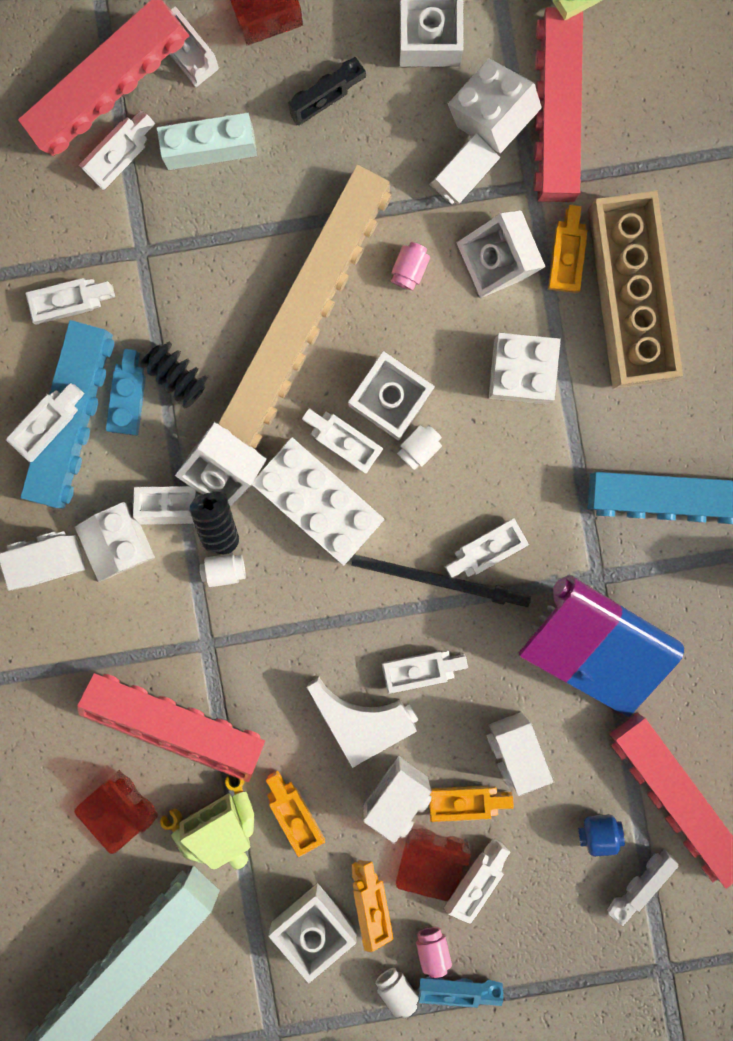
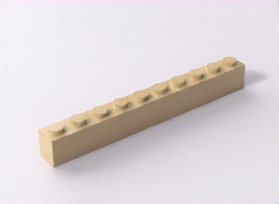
(305, 305)

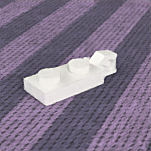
(117, 150)
(67, 299)
(45, 422)
(343, 439)
(488, 549)
(421, 670)
(478, 883)
(643, 888)

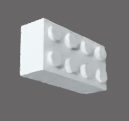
(317, 501)

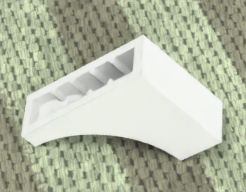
(362, 729)

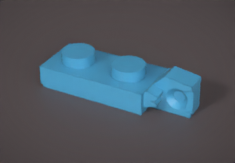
(126, 395)
(460, 992)

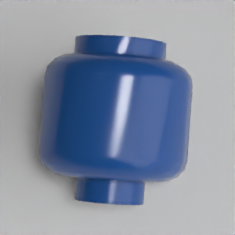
(602, 835)

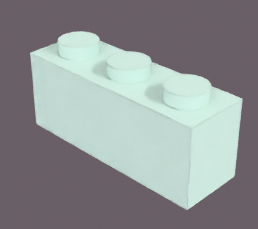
(207, 141)

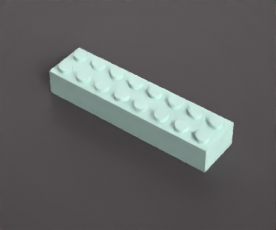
(130, 960)

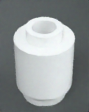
(420, 446)
(222, 570)
(397, 993)

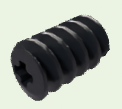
(174, 374)
(214, 523)

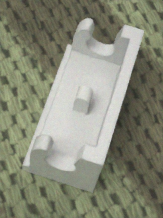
(195, 56)
(465, 170)
(163, 505)

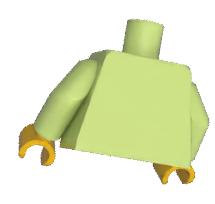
(217, 831)

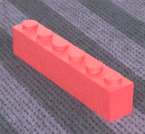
(104, 77)
(561, 107)
(170, 726)
(677, 795)

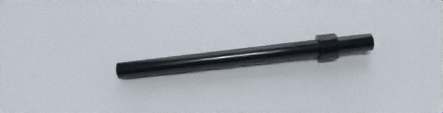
(498, 594)

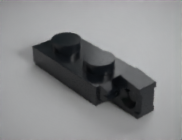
(326, 91)

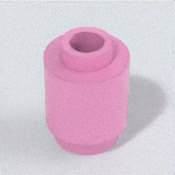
(410, 266)
(433, 952)

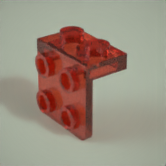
(266, 18)
(116, 812)
(432, 864)

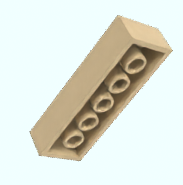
(635, 289)

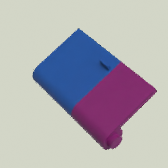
(602, 647)

